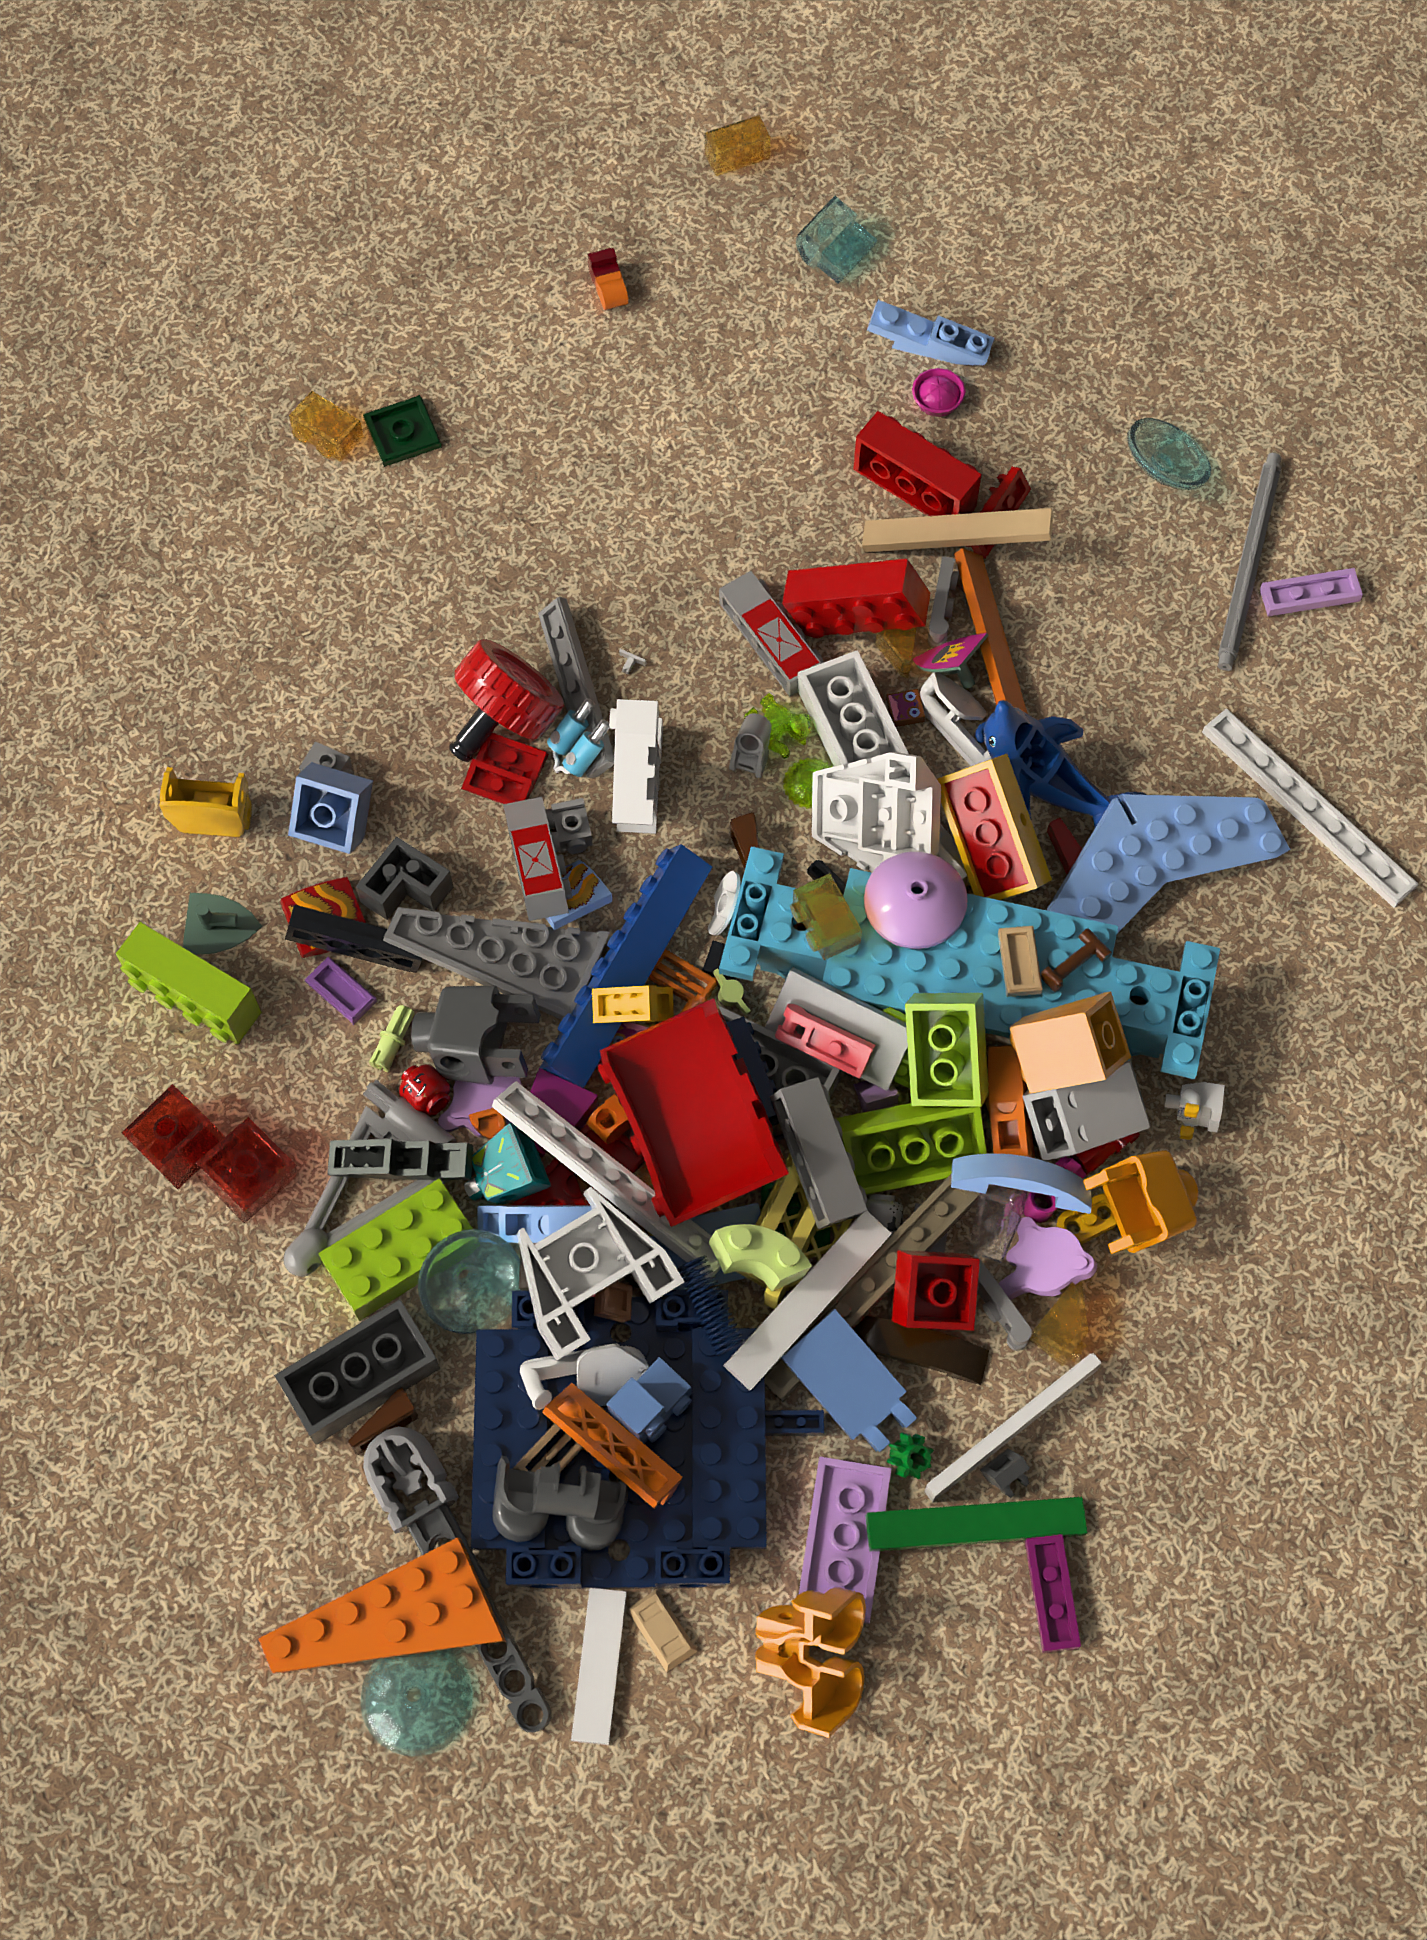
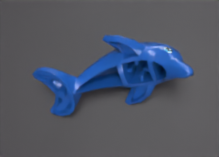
(1041, 761)

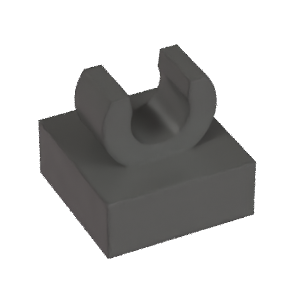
(1006, 1469)

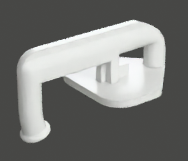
(962, 706)
(599, 1372)

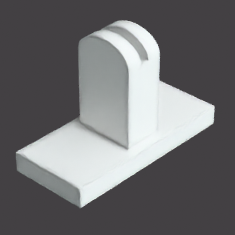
(631, 660)

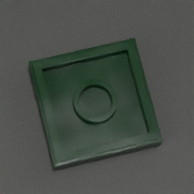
(402, 430)

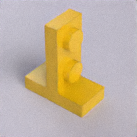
(632, 1004)

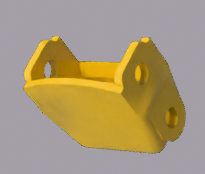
(206, 805)

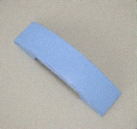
(1021, 1173)

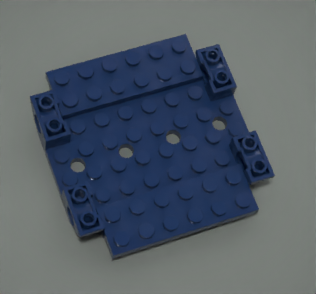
(711, 1444)

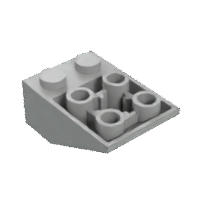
(1086, 1114)

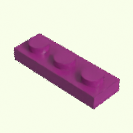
(1052, 1593)

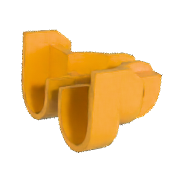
(823, 1620)

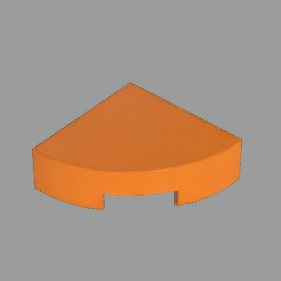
(488, 1122)

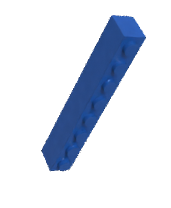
(628, 962)

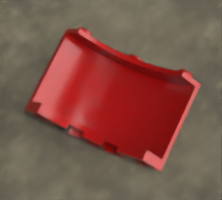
(693, 1113)

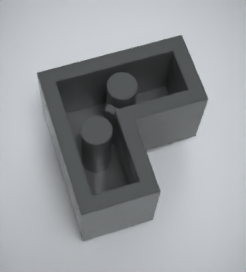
(401, 873)

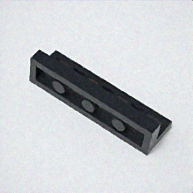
(347, 938)

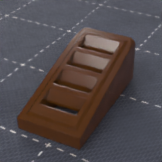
(744, 835)
(393, 1413)

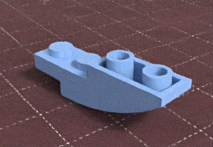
(937, 340)
(536, 1220)

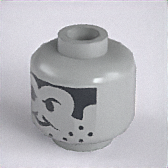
(885, 1210)

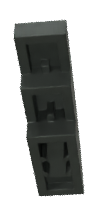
(400, 1159)

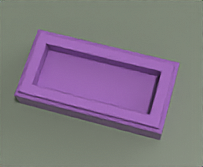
(341, 990)

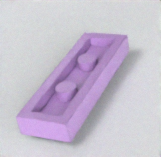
(1311, 592)

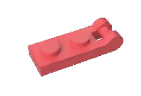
(825, 1041)

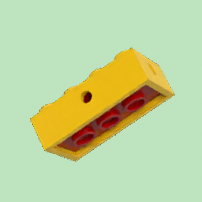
(993, 829)

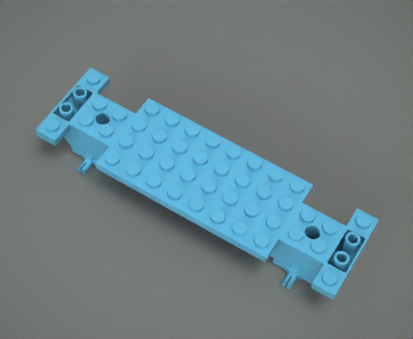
(971, 963)

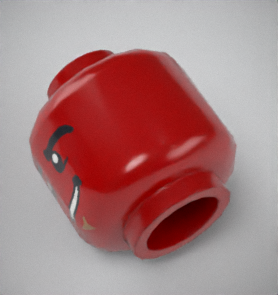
(425, 1089)

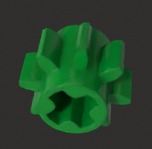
(900, 1455)

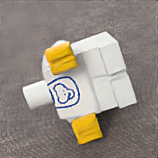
(1197, 1105)

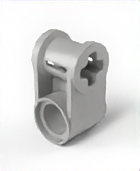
(751, 745)

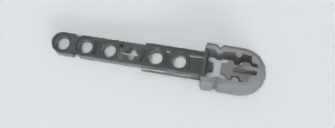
(433, 1522)

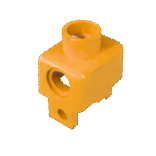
(1147, 1199)

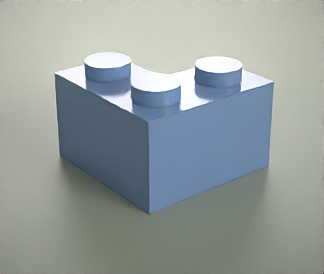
(650, 1401)

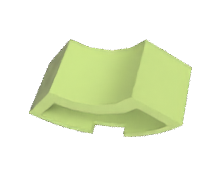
(759, 1252)

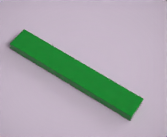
(975, 1524)

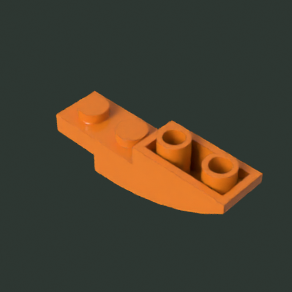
(1008, 1114)

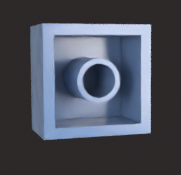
(330, 807)

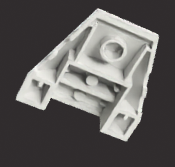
(877, 808)

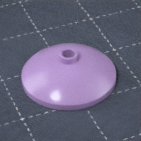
(913, 918)

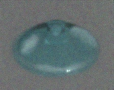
(1168, 454)
(480, 1297)
(421, 1725)

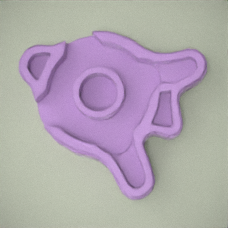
(472, 1098)
(1045, 1261)

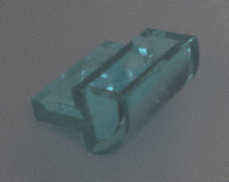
(834, 240)

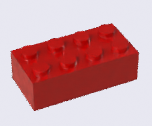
(915, 468)
(857, 598)

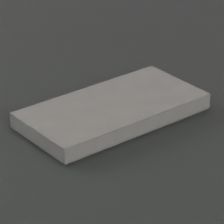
(850, 1015)

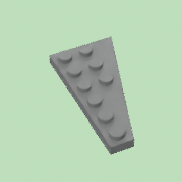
(504, 953)

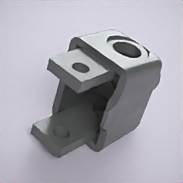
(470, 1031)

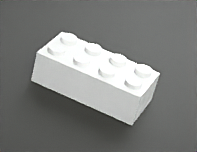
(848, 710)

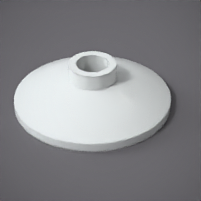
(725, 902)

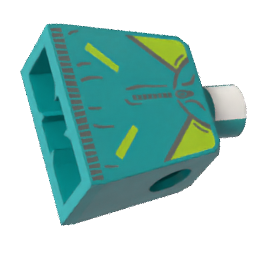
(507, 1168)

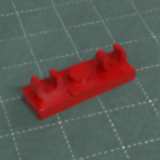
(1007, 497)

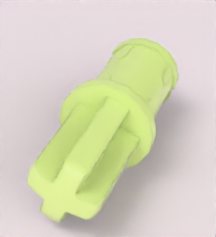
(392, 1038)

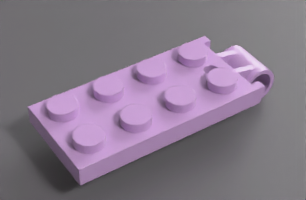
(837, 1529)

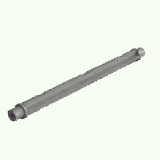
(1249, 562)

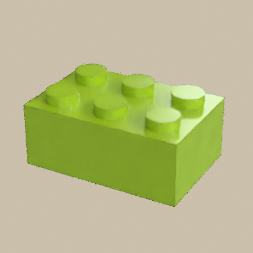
(947, 1049)

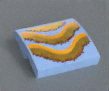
(587, 893)

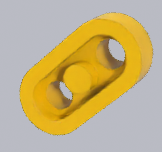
(1090, 1224)

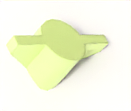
(731, 992)

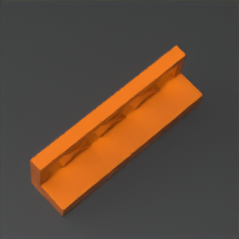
(613, 1445)

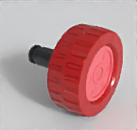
(506, 693)

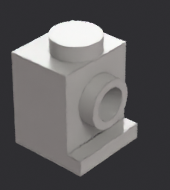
(567, 814)

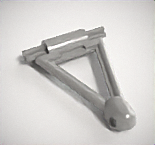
(400, 1124)

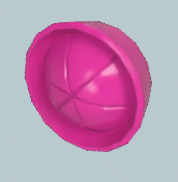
(938, 392)

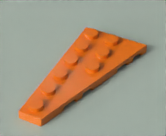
(408, 1611)

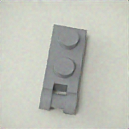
(942, 604)
(1000, 1308)

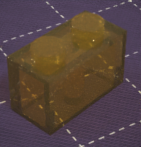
(737, 145)
(325, 426)
(826, 917)

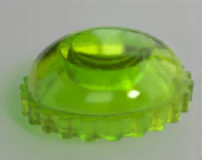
(799, 780)

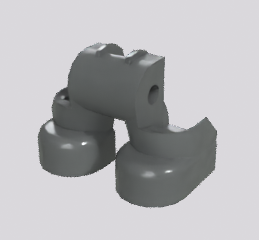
(527, 1498)

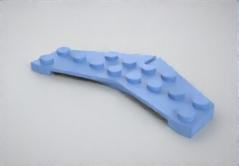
(1166, 843)

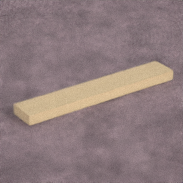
(958, 530)

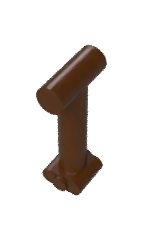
(1092, 946)

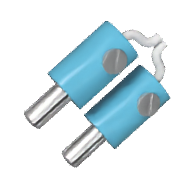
(587, 746)

